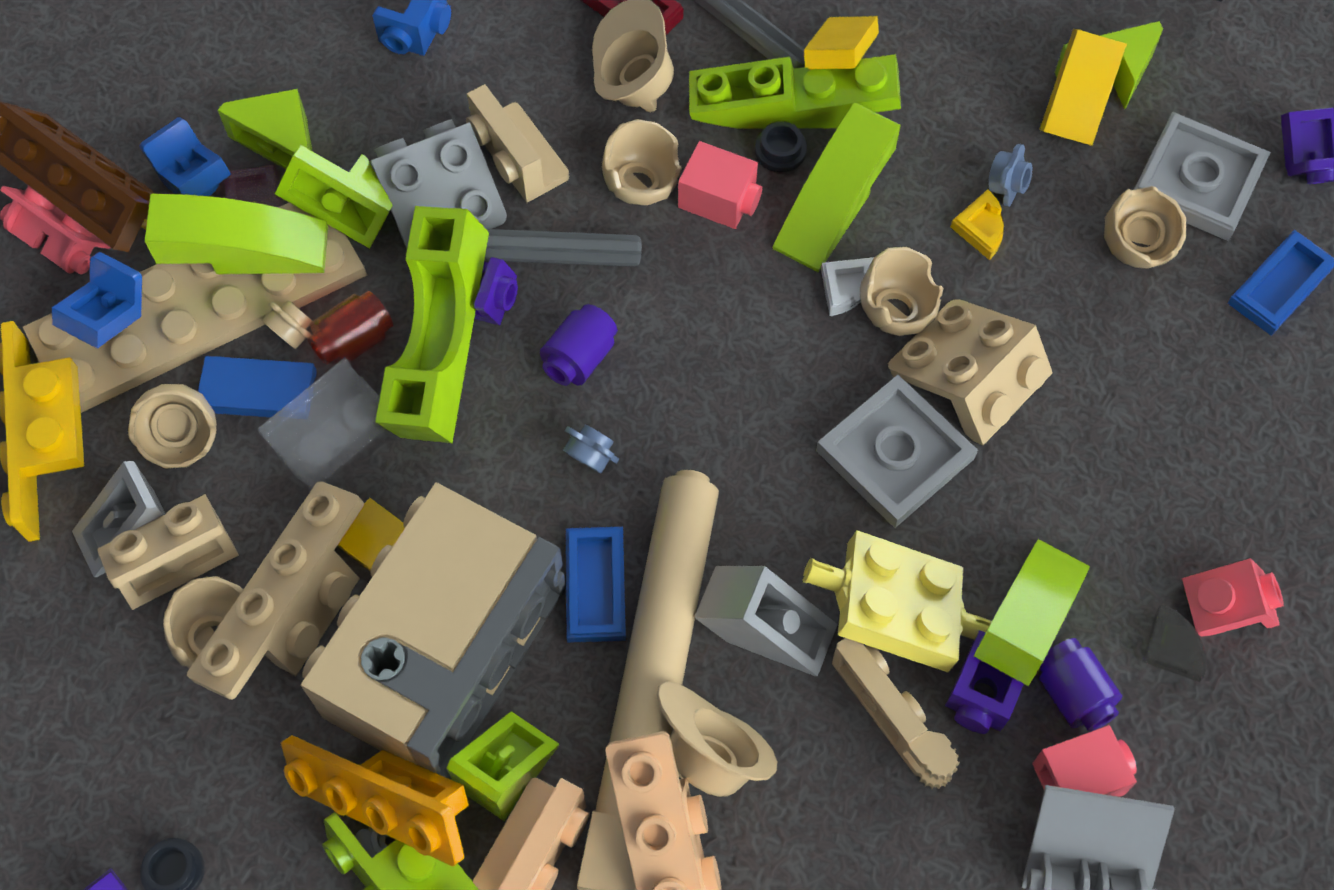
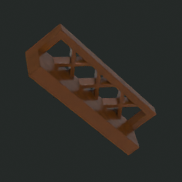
(73, 176)

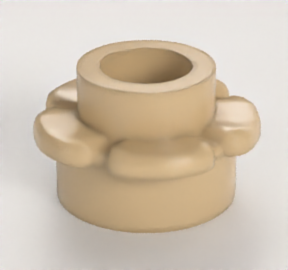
(288, 323)

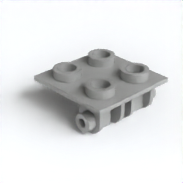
(1095, 842)

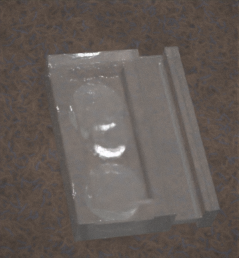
(325, 425)

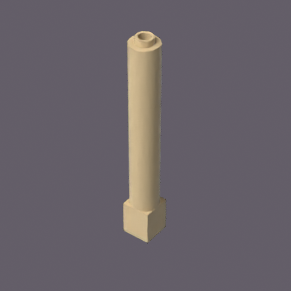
(654, 654)

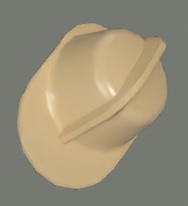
(632, 55)
(712, 746)

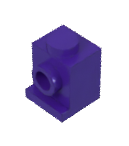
(974, 709)

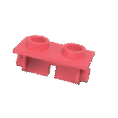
(34, 217)

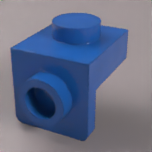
(414, 28)
(183, 161)
(102, 305)

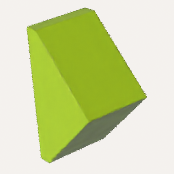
(268, 125)
(502, 763)

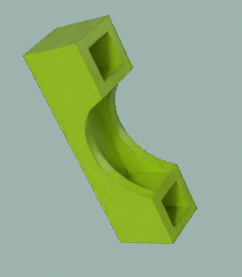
(446, 269)

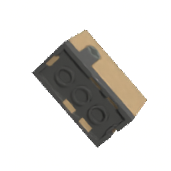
(435, 630)

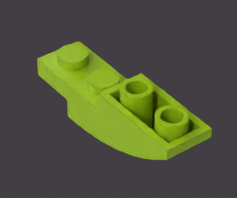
(773, 91)

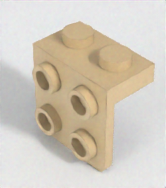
(978, 362)

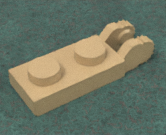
(895, 713)

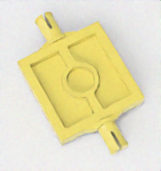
(899, 601)

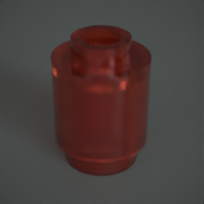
(349, 328)

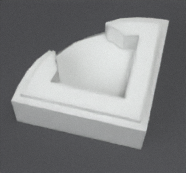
(843, 283)

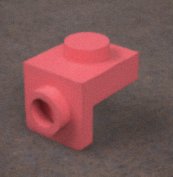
(1232, 598)

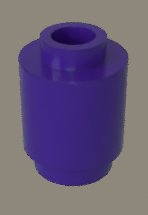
(578, 345)
(1079, 685)

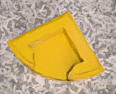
(981, 224)

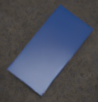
(1282, 282)
(253, 385)
(595, 584)

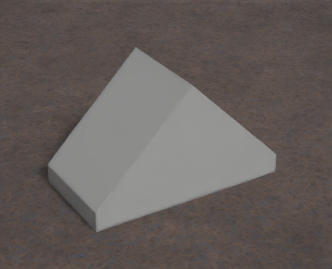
(120, 507)

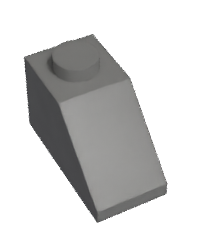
(766, 617)

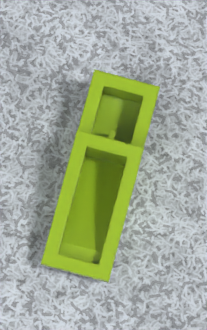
(837, 186)
(234, 235)
(1032, 612)

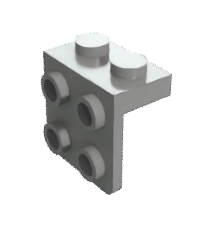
(438, 172)

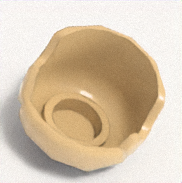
(644, 149)
(1147, 219)
(902, 276)
(172, 421)
(193, 612)

